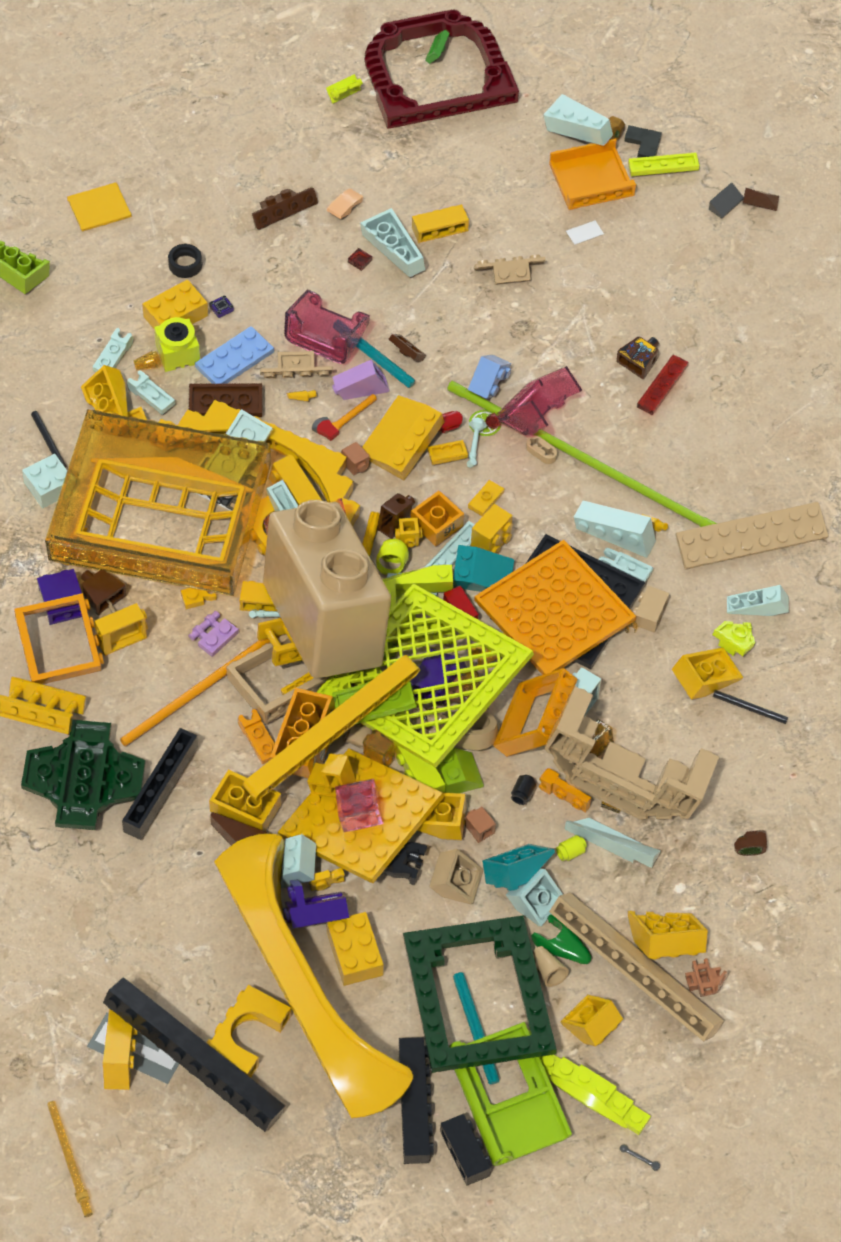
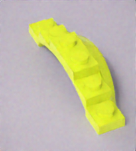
(594, 1092)

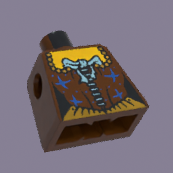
(639, 355)

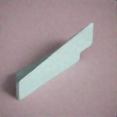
(613, 841)

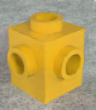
(409, 531)

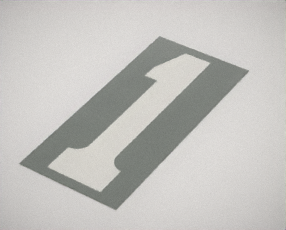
(147, 1057)

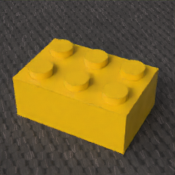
(178, 301)
(237, 804)
(355, 949)

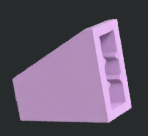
(360, 381)

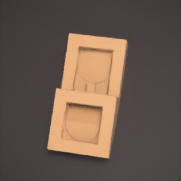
(343, 203)

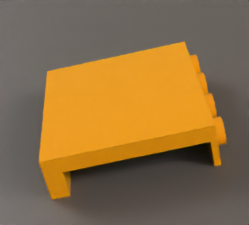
(591, 174)

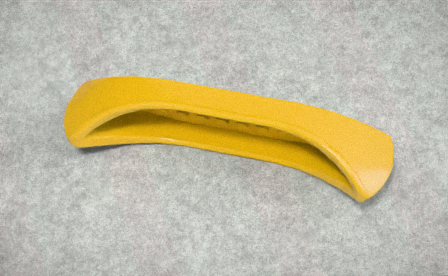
(359, 1073)

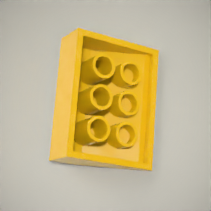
(403, 436)

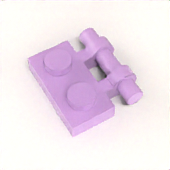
(217, 637)

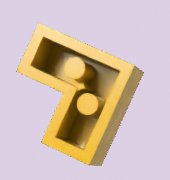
(332, 773)

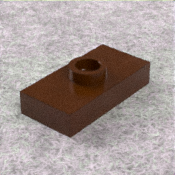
(407, 347)

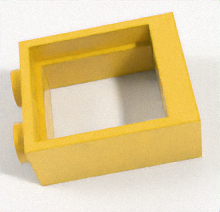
(121, 629)

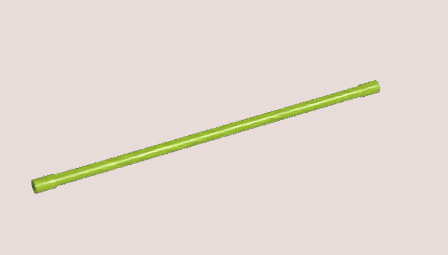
(462, 391)

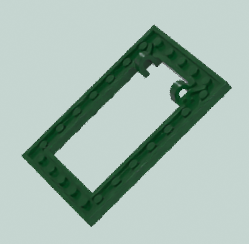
(425, 951)

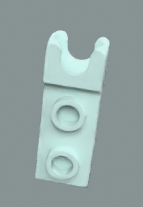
(114, 350)
(150, 393)

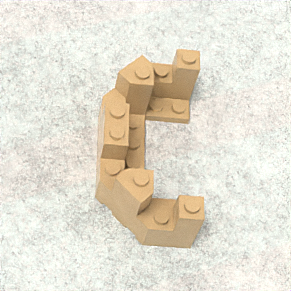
(616, 773)

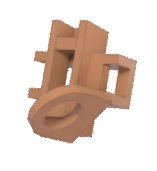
(700, 978)

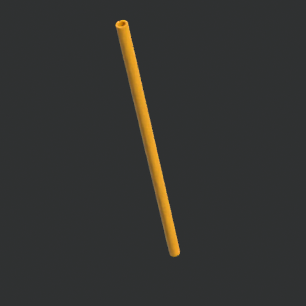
(187, 696)

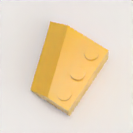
(668, 934)

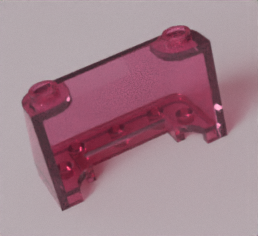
(322, 329)

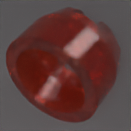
(492, 421)

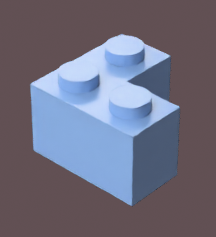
(488, 374)

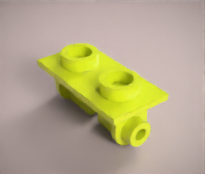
(344, 88)

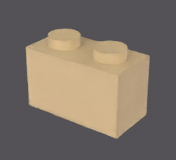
(651, 608)

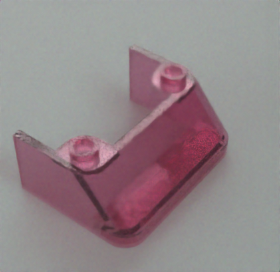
(535, 399)

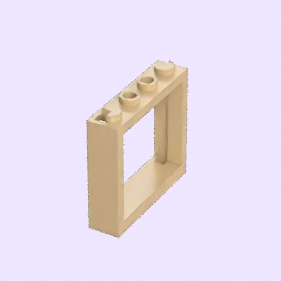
(276, 707)

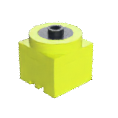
(176, 343)

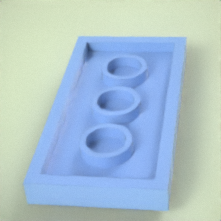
(234, 357)

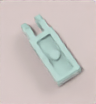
(627, 564)

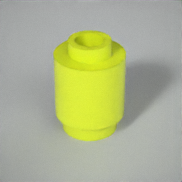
(571, 848)

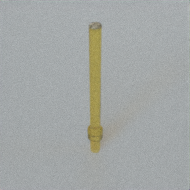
(81, 1194)

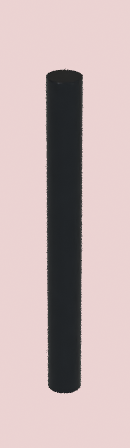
(45, 434)
(751, 707)

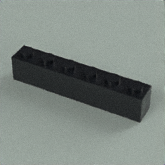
(160, 783)
(414, 1103)

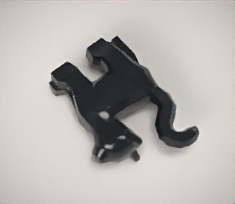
(409, 853)

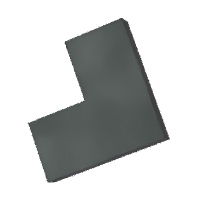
(646, 138)

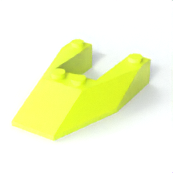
(432, 579)

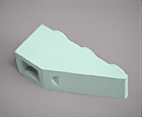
(761, 602)

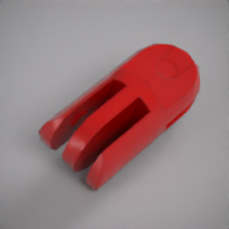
(452, 421)

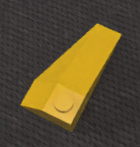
(106, 391)

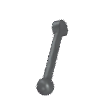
(654, 1165)

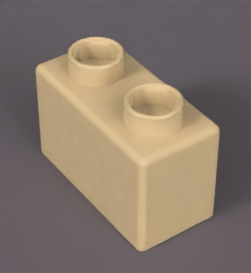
(326, 589)

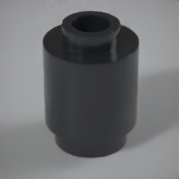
(523, 789)

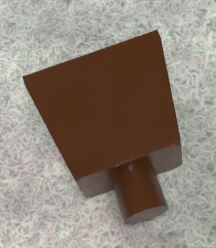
(393, 510)
(102, 587)

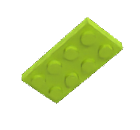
(398, 702)

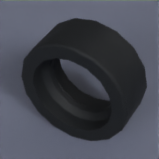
(184, 250)

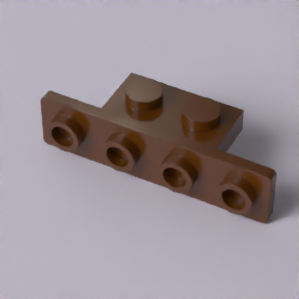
(283, 205)

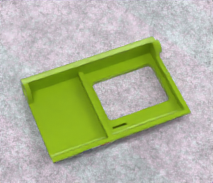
(519, 1123)

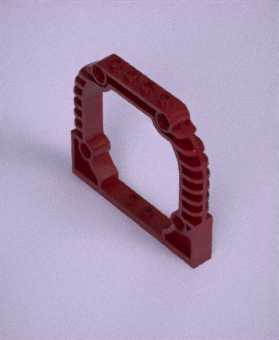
(401, 110)

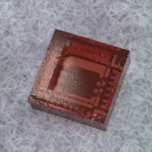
(360, 259)

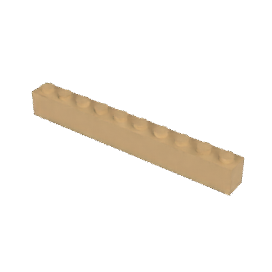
(636, 966)

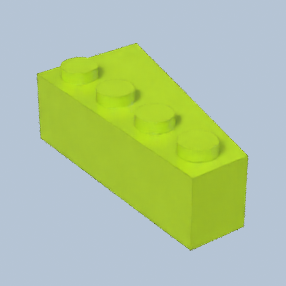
(22, 269)

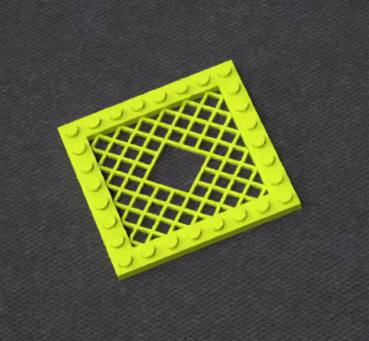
(514, 656)

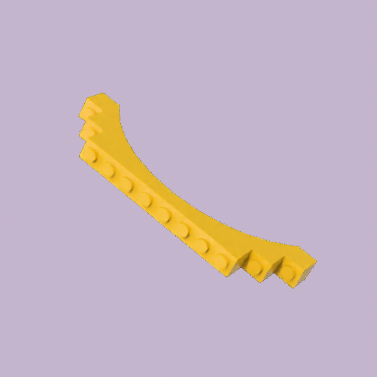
(318, 461)

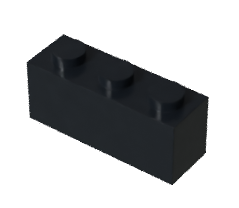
(465, 1149)

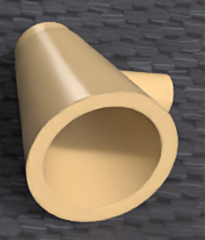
(551, 968)

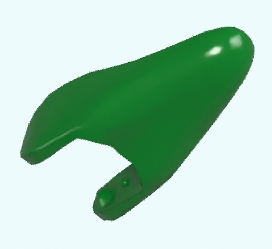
(564, 945)

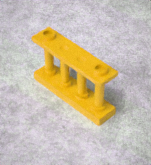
(283, 653)
(38, 715)

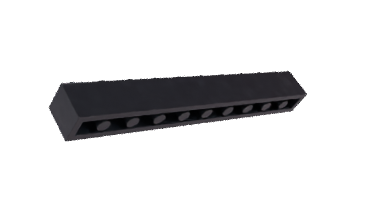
(194, 1054)

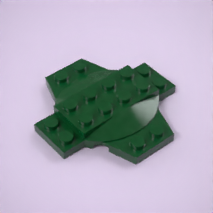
(83, 775)

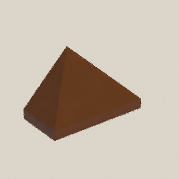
(761, 199)

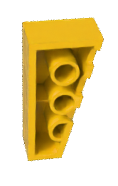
(294, 478)
(118, 1053)

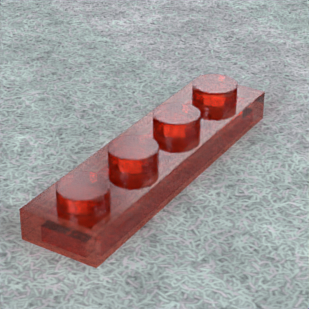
(662, 384)

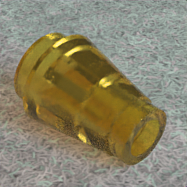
(147, 361)

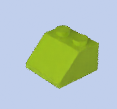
(459, 772)

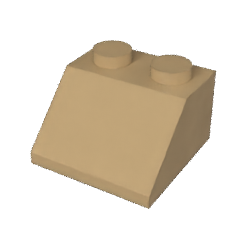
(456, 877)

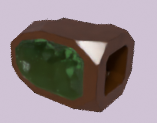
(751, 843)

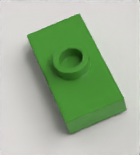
(437, 46)

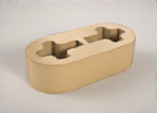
(542, 449)

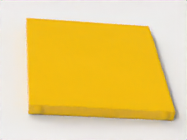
(99, 206)

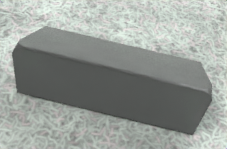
(725, 201)

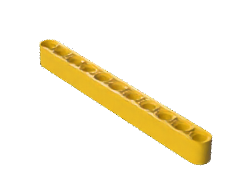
(330, 727)

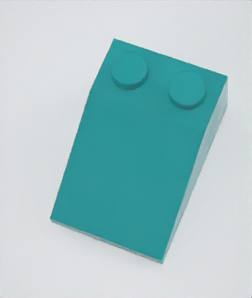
(479, 568)
(515, 866)

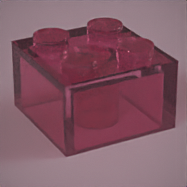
(358, 805)

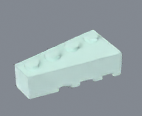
(577, 121)
(393, 241)
(617, 527)

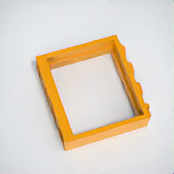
(68, 672)
(509, 739)

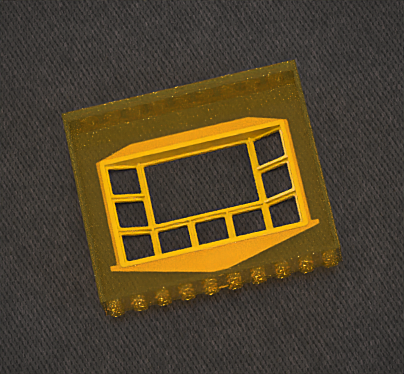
(165, 458)

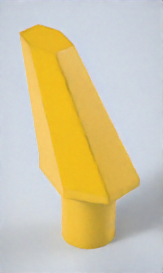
(301, 395)
(657, 524)

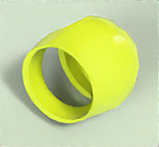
(392, 551)

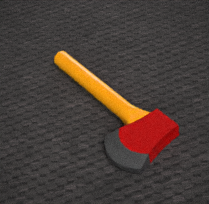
(331, 430)

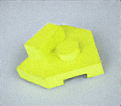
(735, 637)

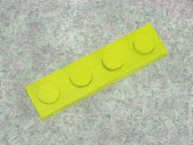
(663, 164)

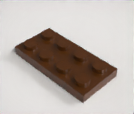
(236, 395)

